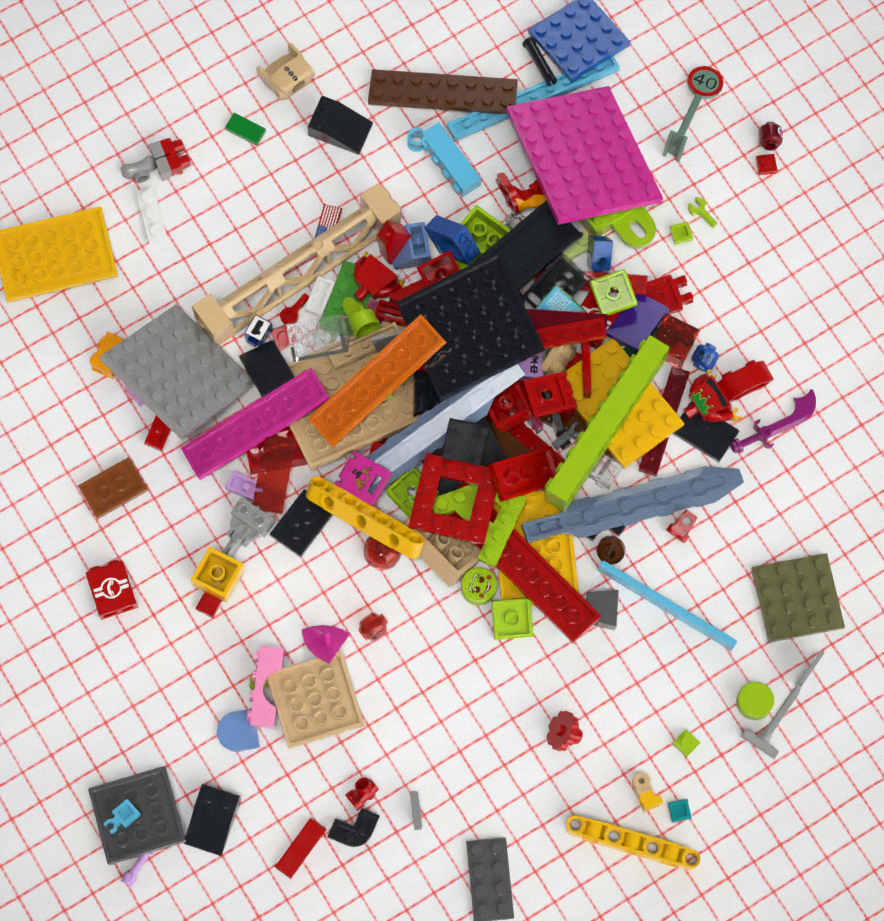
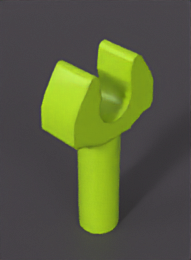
(702, 212)

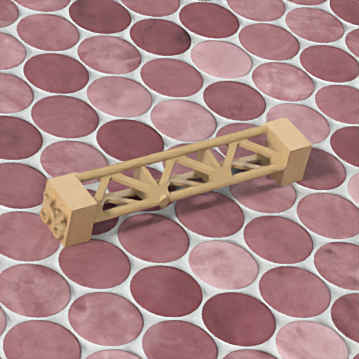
(214, 315)

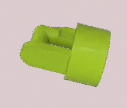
(361, 320)

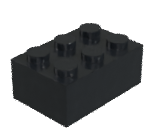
(560, 272)

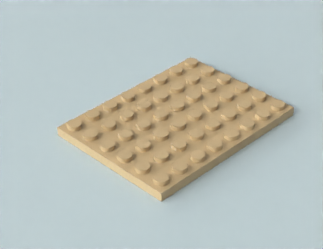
(385, 420)

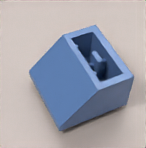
(415, 250)

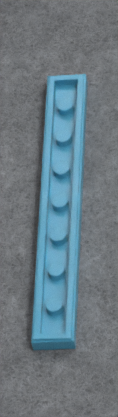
(667, 605)

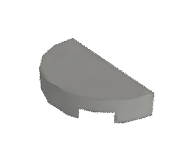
(416, 815)

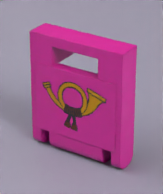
(359, 476)

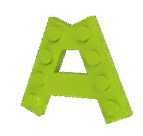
(497, 536)

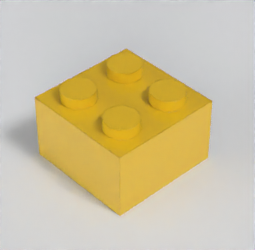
(217, 574)

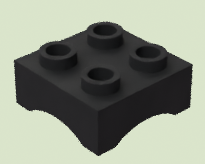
(464, 441)

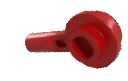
(290, 314)

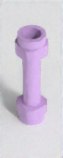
(129, 878)

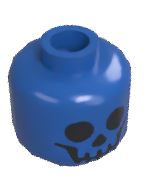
(705, 357)

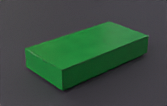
(245, 129)

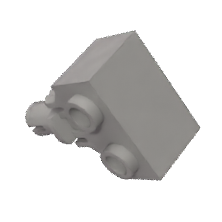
(246, 525)

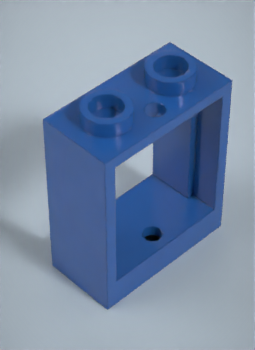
(454, 237)

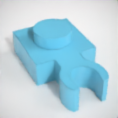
(124, 815)

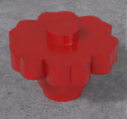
(564, 731)

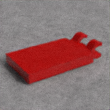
(666, 292)

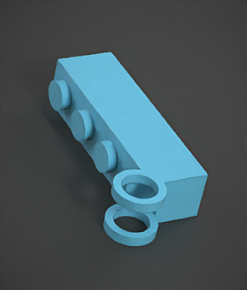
(448, 157)

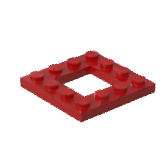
(425, 520)

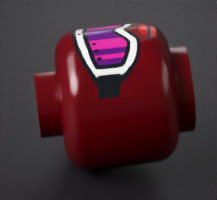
(770, 136)

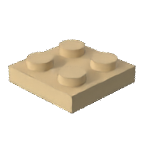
(558, 359)

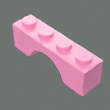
(262, 712)

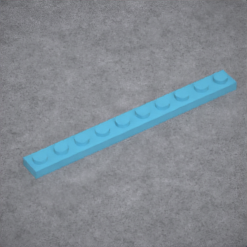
(478, 121)

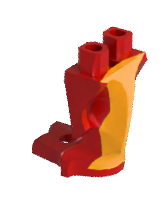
(519, 199)

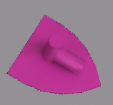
(324, 641)

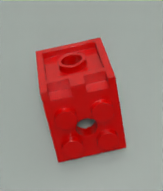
(560, 392)

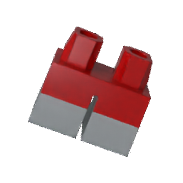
(166, 158)

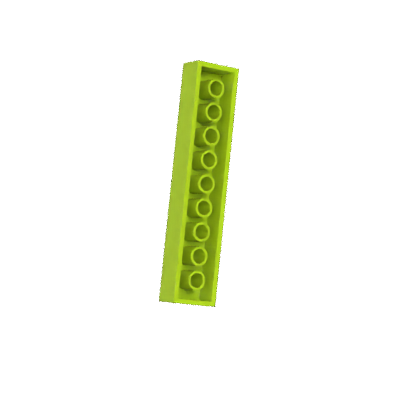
(606, 424)

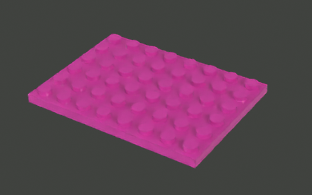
(583, 155)

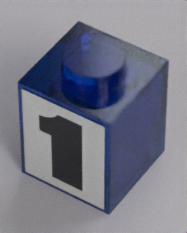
(257, 331)

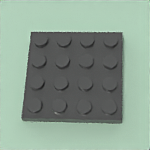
(156, 826)

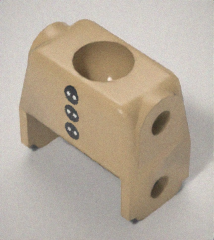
(287, 73)

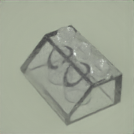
(319, 337)

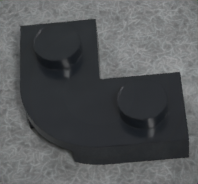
(354, 835)

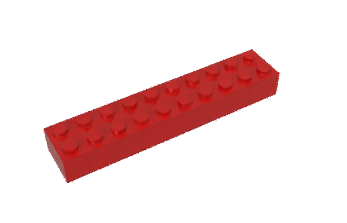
(508, 407)

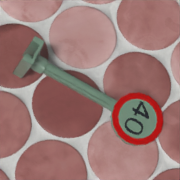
(703, 83)

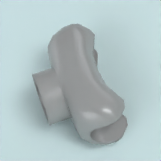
(139, 170)

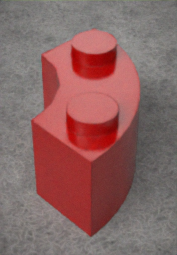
(745, 380)

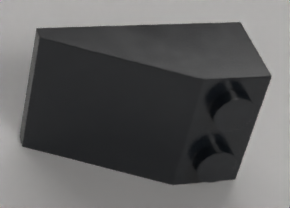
(339, 125)
(212, 819)

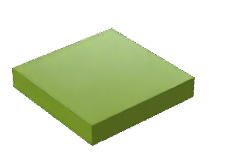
(512, 618)

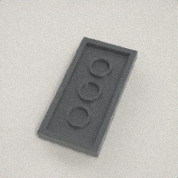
(490, 880)

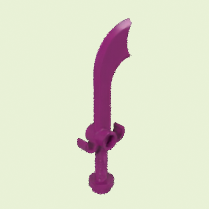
(803, 411)

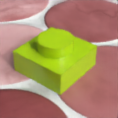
(681, 233)
(686, 743)

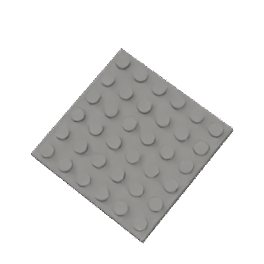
(177, 371)

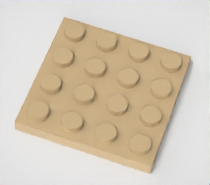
(315, 700)

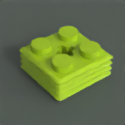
(619, 282)
(399, 492)

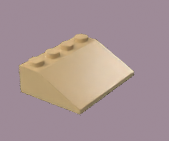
(447, 556)

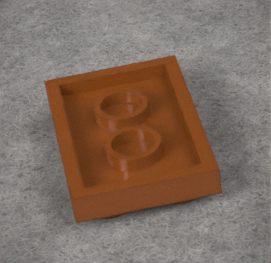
(113, 488)

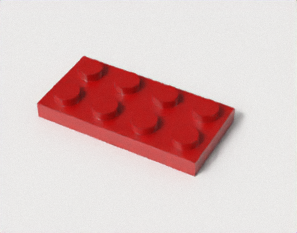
(523, 473)

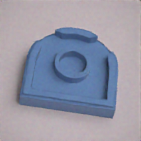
(236, 733)

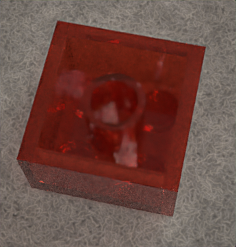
(679, 338)

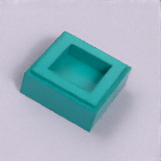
(679, 811)

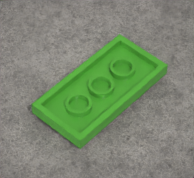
(343, 288)

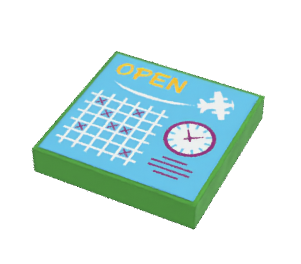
(559, 300)

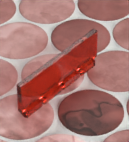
(277, 473)

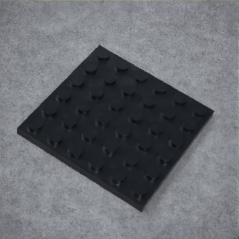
(479, 320)

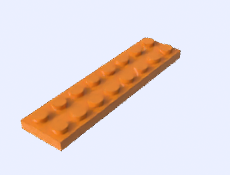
(377, 380)

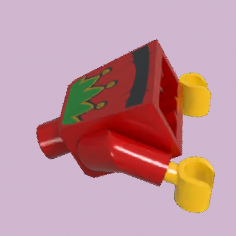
(709, 401)

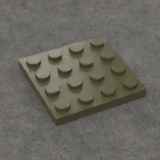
(797, 598)

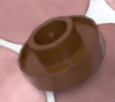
(611, 549)

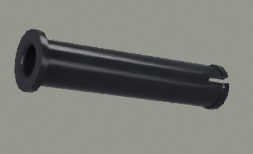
(539, 60)

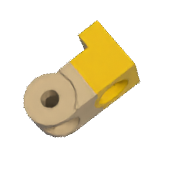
(644, 793)

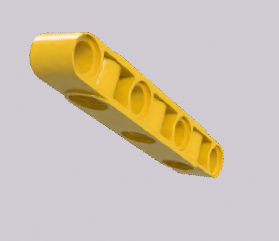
(365, 517)
(632, 842)

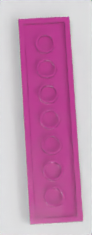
(255, 423)

